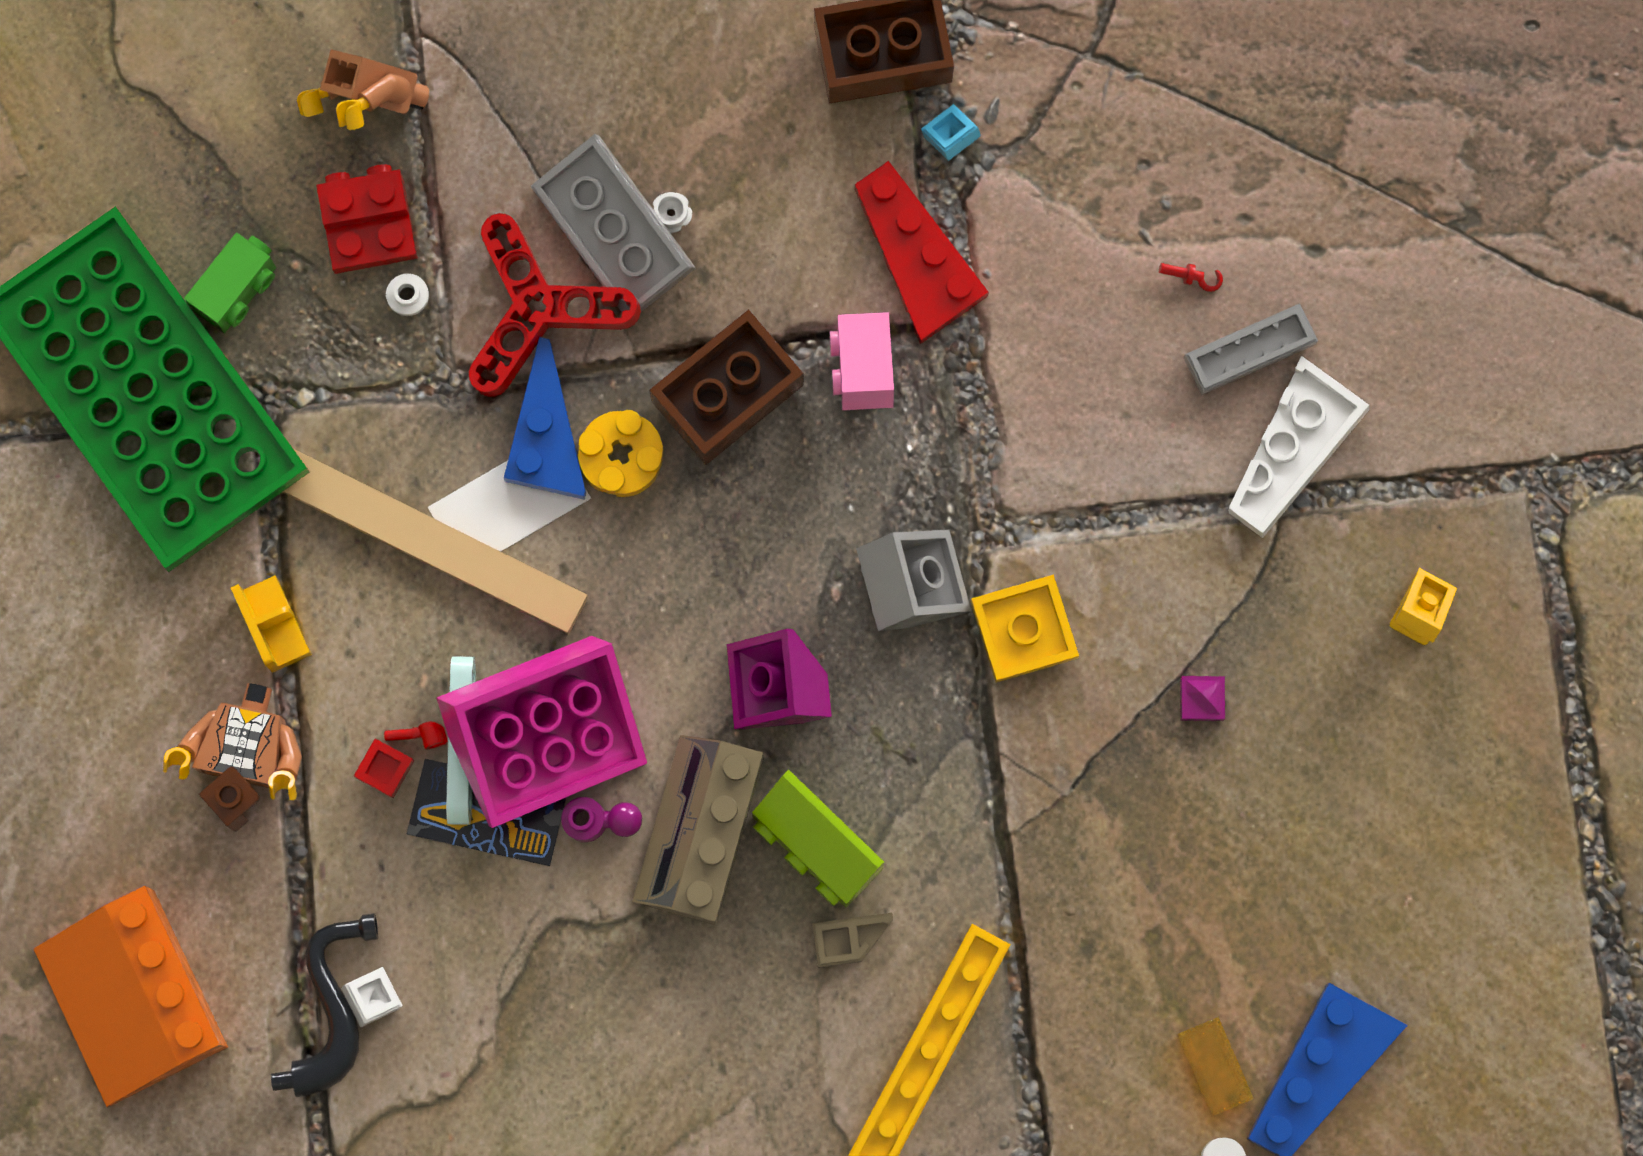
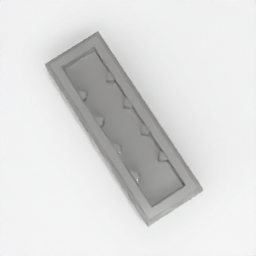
(1250, 349)

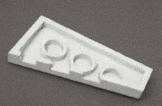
(1302, 436)

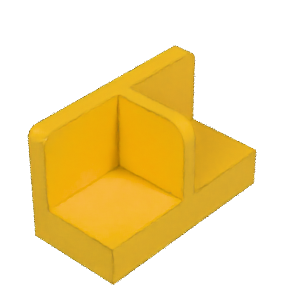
(272, 623)

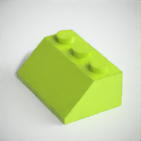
(816, 840)

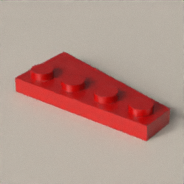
(925, 265)

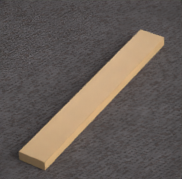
(438, 545)

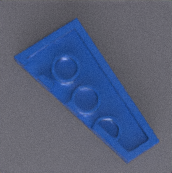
(1326, 1062)

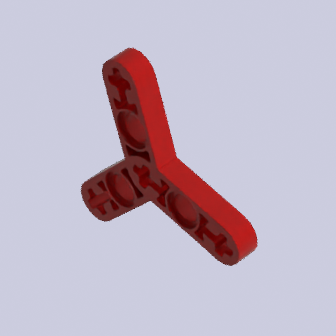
(554, 316)

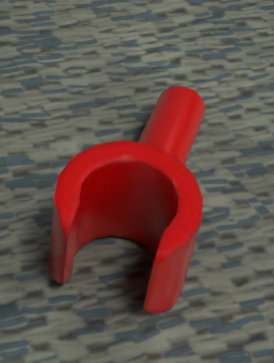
(432, 734)

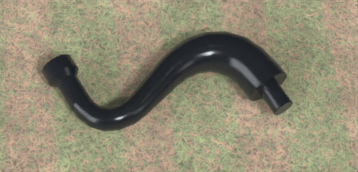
(342, 1045)

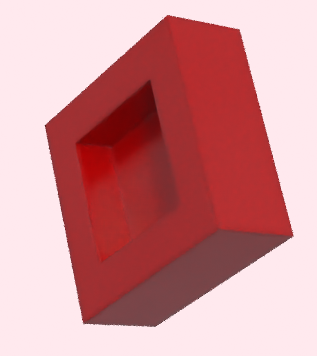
(384, 768)

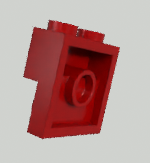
(366, 219)

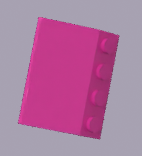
(543, 729)

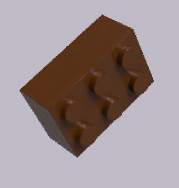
(882, 47)
(727, 387)

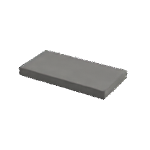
(612, 224)

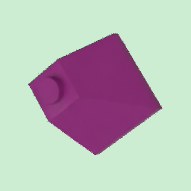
(776, 682)

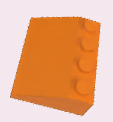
(129, 996)

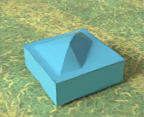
(951, 132)

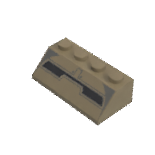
(698, 828)

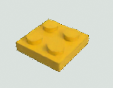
(1024, 628)

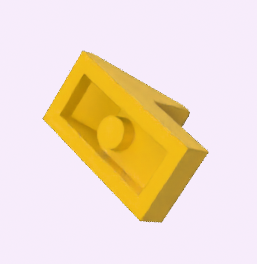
(1423, 608)

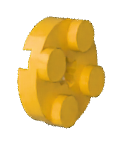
(627, 430)

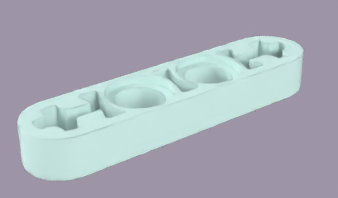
(458, 787)

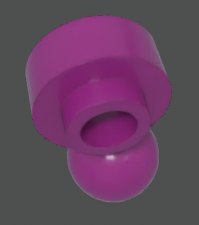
(622, 819)

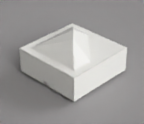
(371, 997)

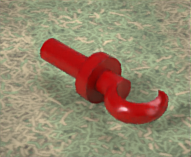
(1190, 274)

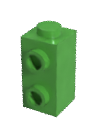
(232, 282)

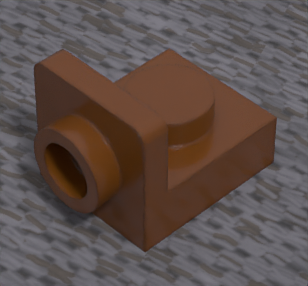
(230, 798)

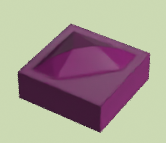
(1202, 698)

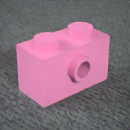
(864, 361)

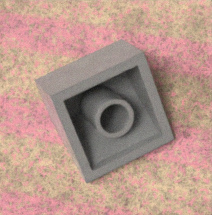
(913, 579)

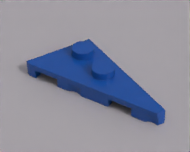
(543, 443)

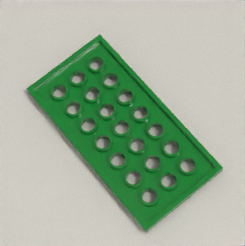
(170, 391)

